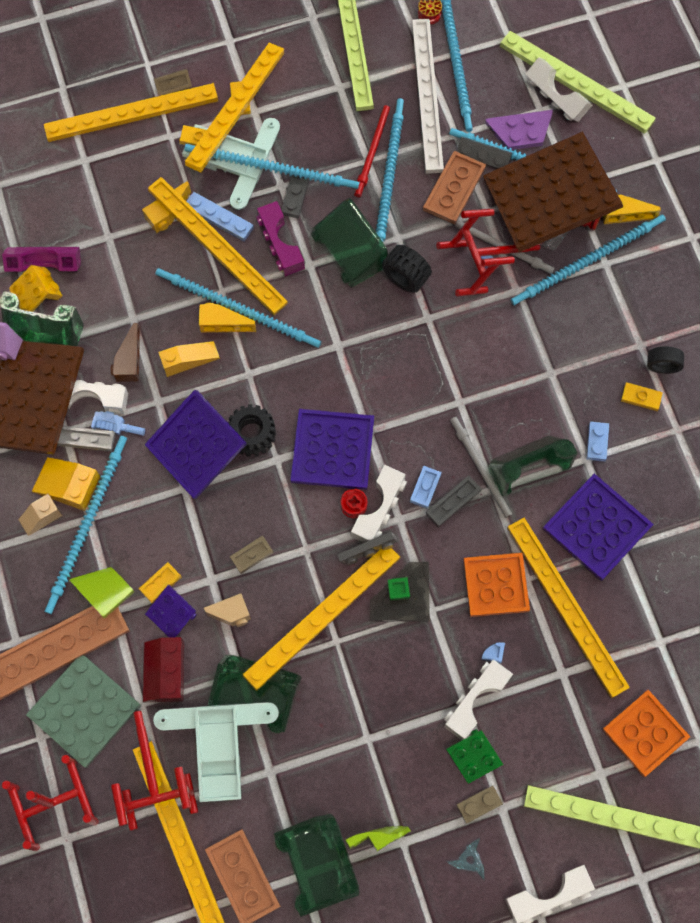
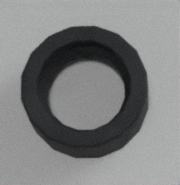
(665, 360)

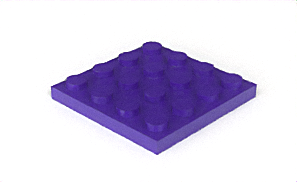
(195, 444)
(332, 449)
(597, 526)

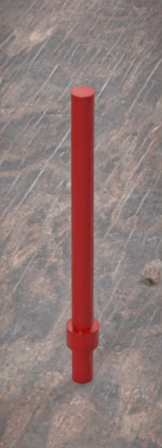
(363, 177)

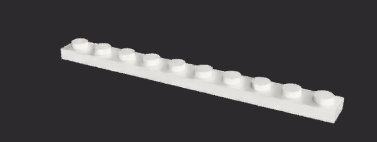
(427, 96)

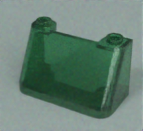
(351, 242)
(60, 329)
(508, 466)
(232, 688)
(318, 863)

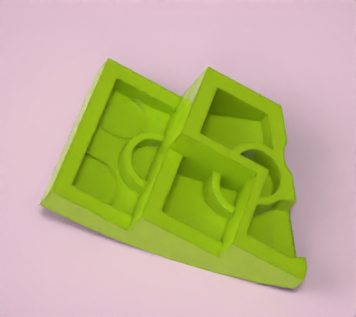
(103, 589)
(379, 837)

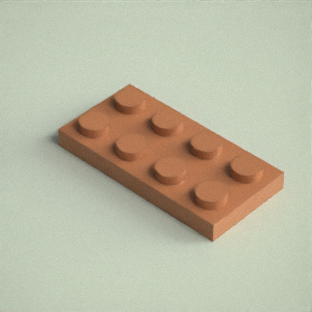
(454, 187)
(242, 878)

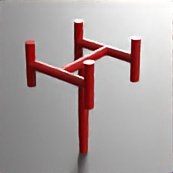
(492, 263)
(184, 782)
(44, 803)

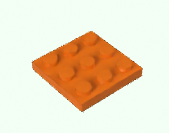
(496, 584)
(646, 733)

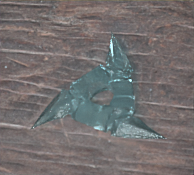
(462, 863)

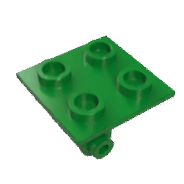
(474, 756)

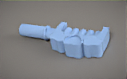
(110, 421)

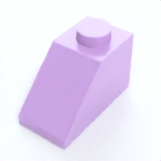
(9, 342)

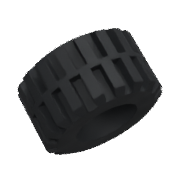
(406, 268)
(254, 415)

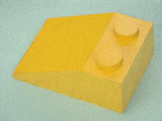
(67, 482)

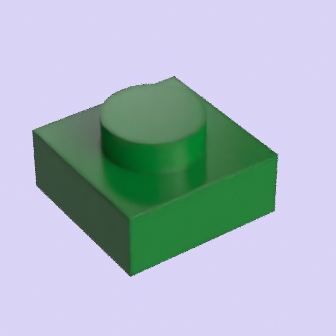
(398, 588)

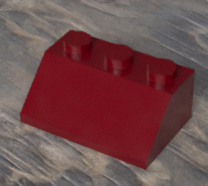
(163, 670)

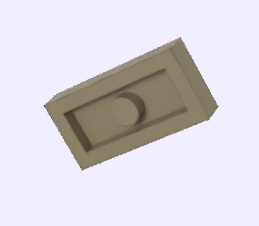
(172, 82)
(251, 554)
(479, 804)

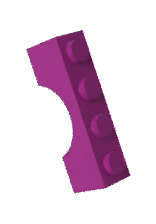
(288, 256)
(21, 258)

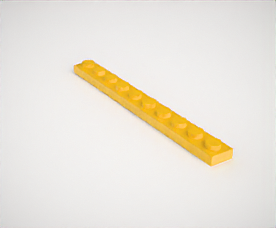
(234, 107)
(130, 112)
(217, 246)
(568, 608)
(320, 618)
(182, 845)

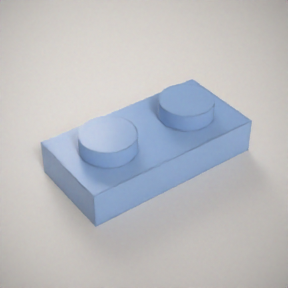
(597, 441)
(425, 487)

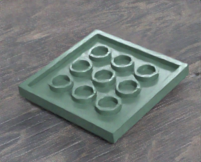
(83, 710)

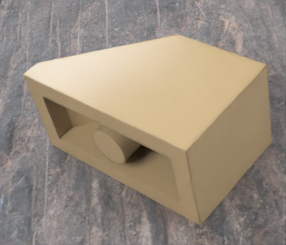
(39, 514)
(230, 611)

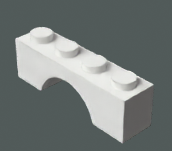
(543, 75)
(113, 396)
(389, 484)
(493, 679)
(574, 884)

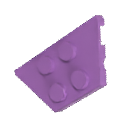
(521, 130)

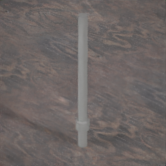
(535, 262)
(463, 436)

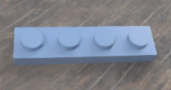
(221, 217)

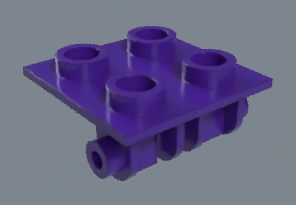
(171, 612)

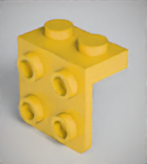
(35, 287)

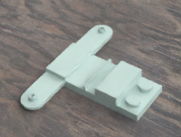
(248, 175)
(217, 742)

